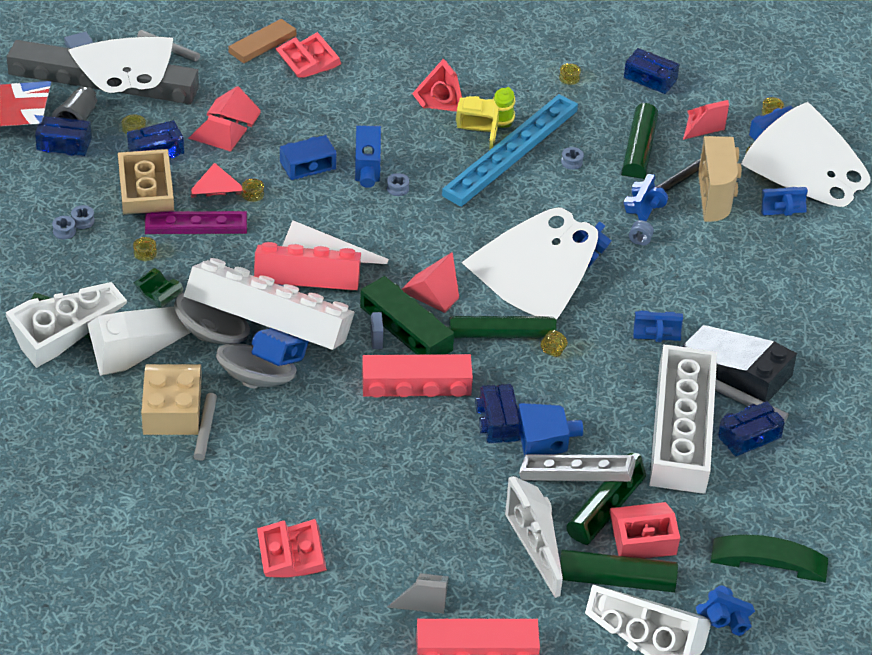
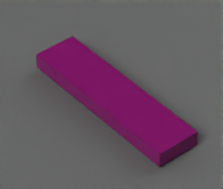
(196, 222)

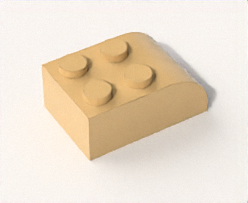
(718, 176)
(145, 181)
(171, 399)

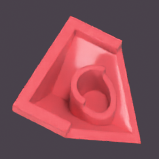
(439, 89)
(237, 106)
(707, 119)
(219, 133)
(216, 182)
(435, 284)

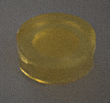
(133, 122)

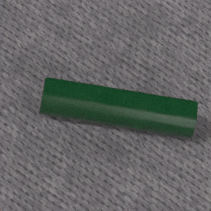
(640, 141)
(501, 326)
(595, 511)
(619, 571)

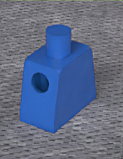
(368, 165)
(546, 429)

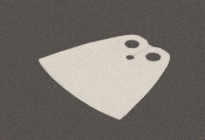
(801, 151)
(530, 269)

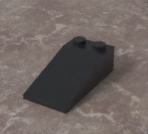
(746, 361)

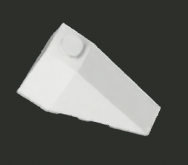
(311, 238)
(55, 324)
(132, 336)
(532, 521)
(648, 624)

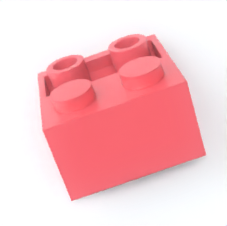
(645, 530)

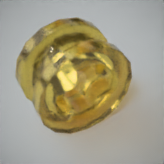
(569, 74)
(771, 104)
(253, 190)
(144, 255)
(554, 343)

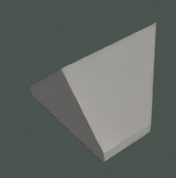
(424, 595)

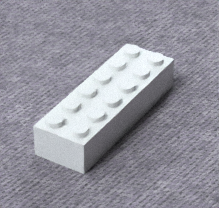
(269, 303)
(684, 419)

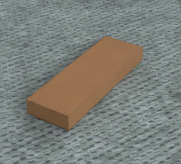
(262, 41)

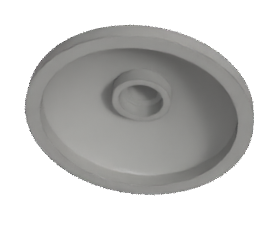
(211, 323)
(250, 369)

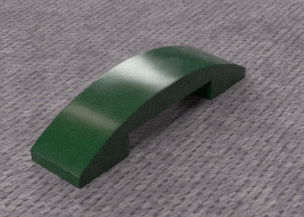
(157, 288)
(770, 552)

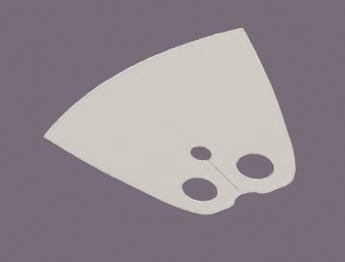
(108, 58)

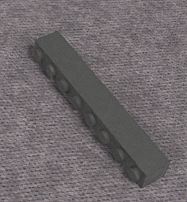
(58, 65)

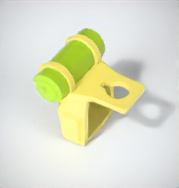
(487, 114)

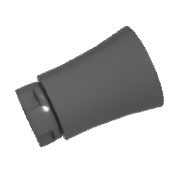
(78, 105)

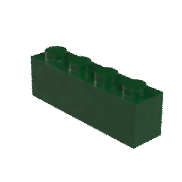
(406, 318)

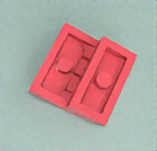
(308, 56)
(291, 549)

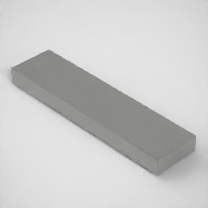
(577, 467)

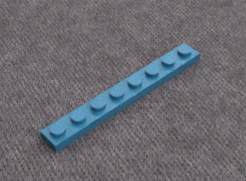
(509, 150)

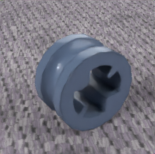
(572, 152)
(398, 184)
(81, 211)
(641, 226)
(64, 233)

